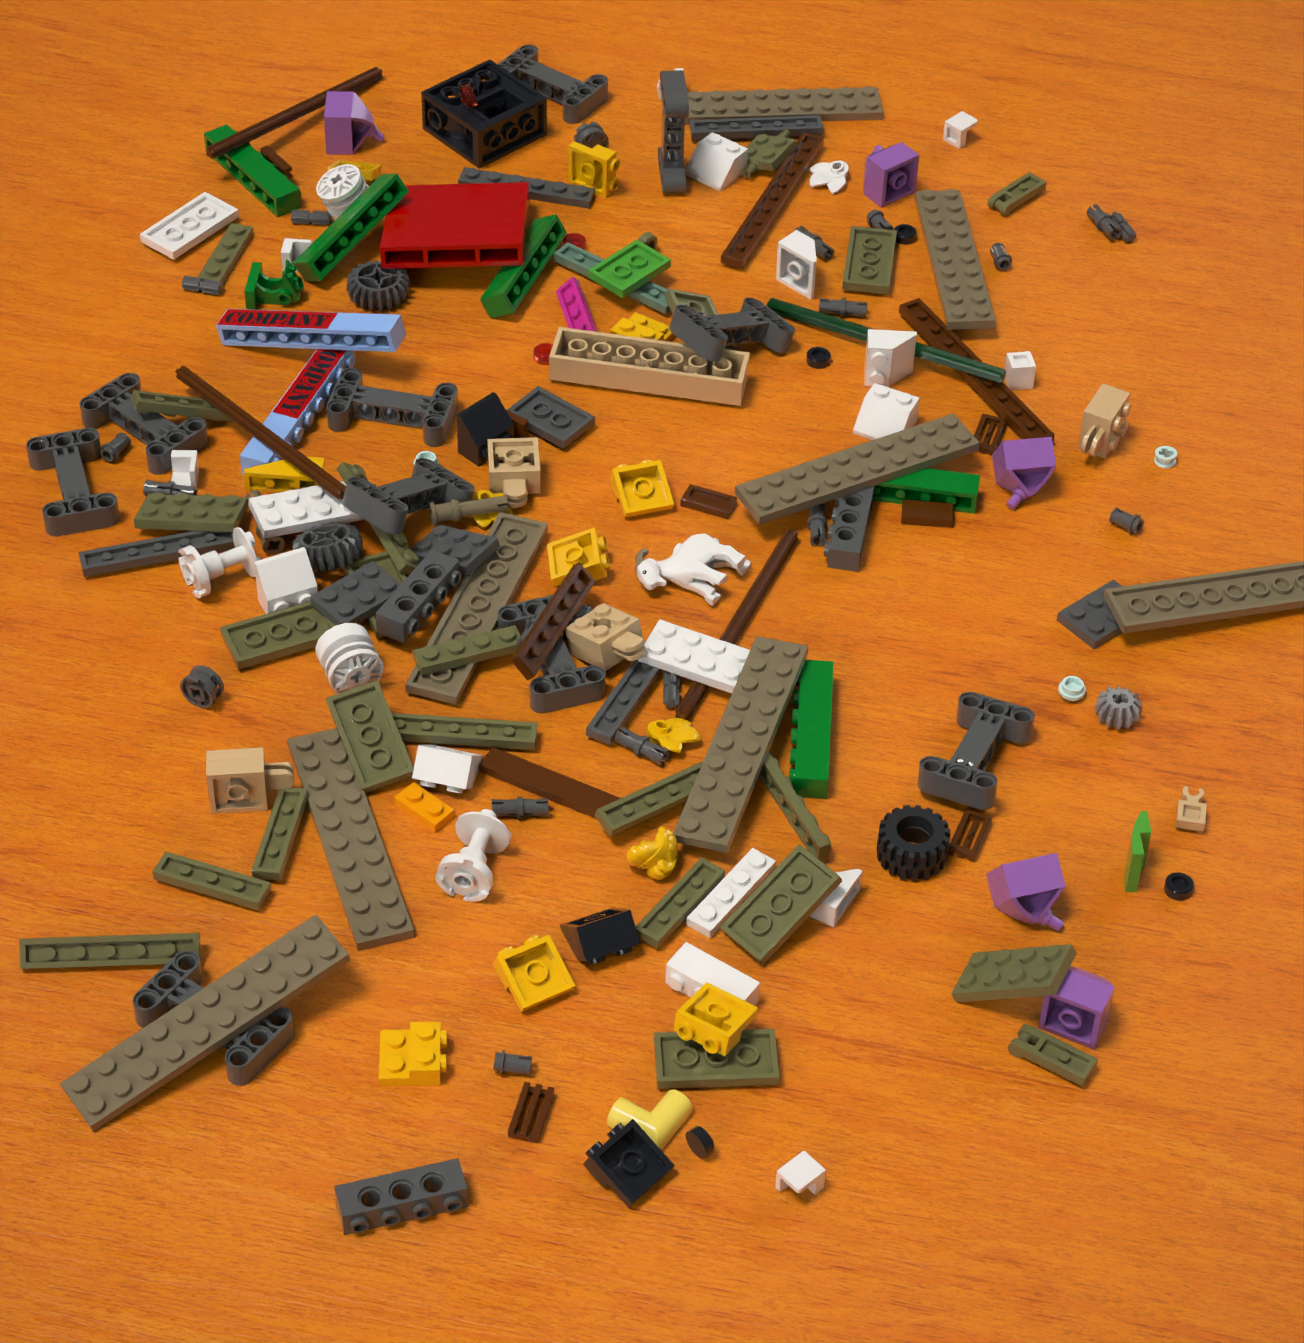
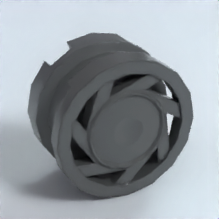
(591, 135)
(201, 686)

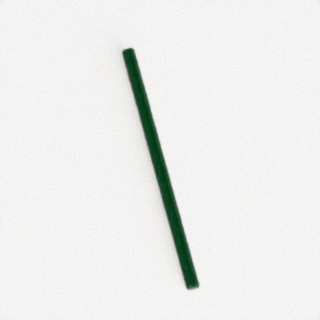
(860, 332)

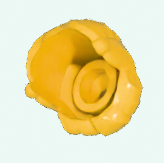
(656, 856)

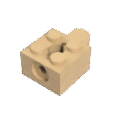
(1104, 421)
(514, 468)
(606, 637)
(241, 779)

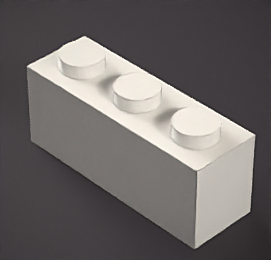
(693, 968)

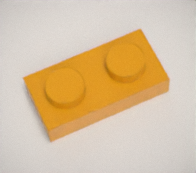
(424, 807)

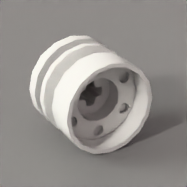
(340, 188)
(348, 657)

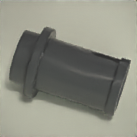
(877, 220)
(1001, 259)
(111, 450)
(1131, 522)
(512, 1063)

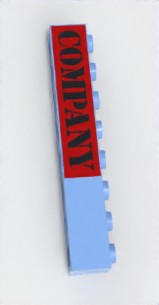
(311, 330)
(299, 404)

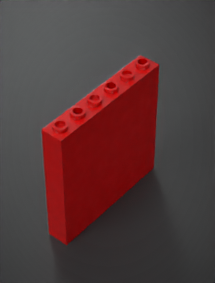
(457, 226)

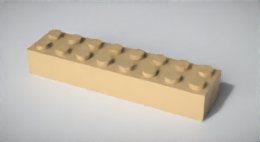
(647, 366)

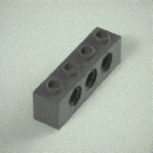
(849, 530)
(418, 596)
(387, 1190)

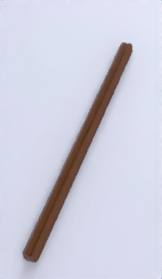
(290, 114)
(261, 432)
(742, 615)

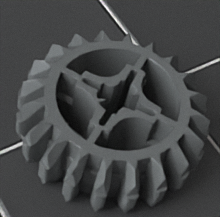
(377, 287)
(330, 545)

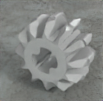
(1118, 707)

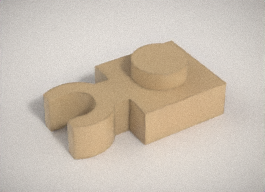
(1191, 811)

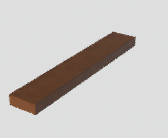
(553, 621)
(545, 782)

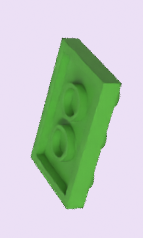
(629, 268)

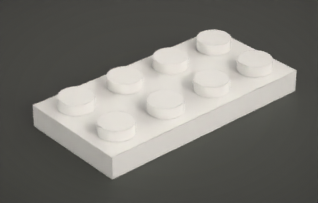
(189, 225)
(298, 511)
(694, 656)

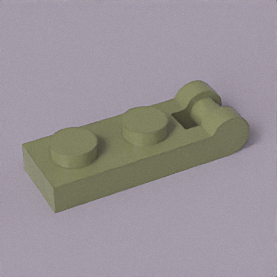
(1016, 193)
(1053, 1054)

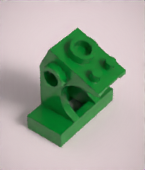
(272, 290)

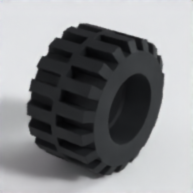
(915, 826)

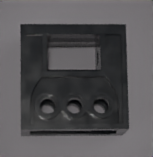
(503, 121)

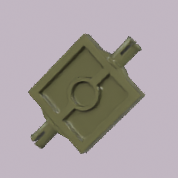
(768, 152)

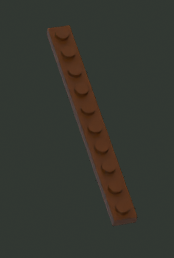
(772, 201)
(994, 393)

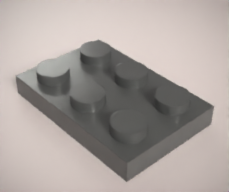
(553, 417)
(466, 546)
(355, 595)
(1091, 618)

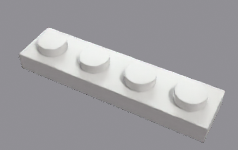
(731, 893)

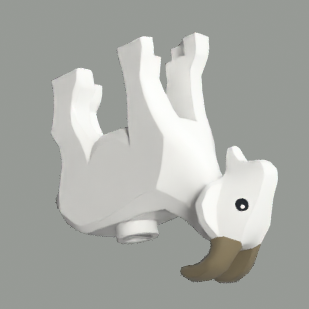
(692, 565)

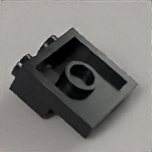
(628, 1162)

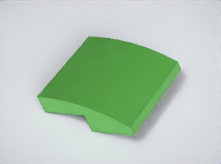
(1137, 852)

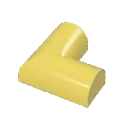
(659, 1123)

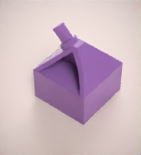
(347, 123)
(890, 173)
(1023, 467)
(1028, 889)
(1078, 1008)

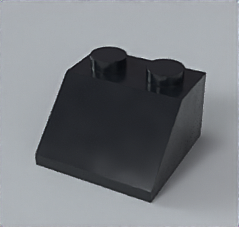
(481, 422)
(601, 934)

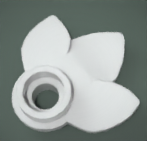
(829, 174)

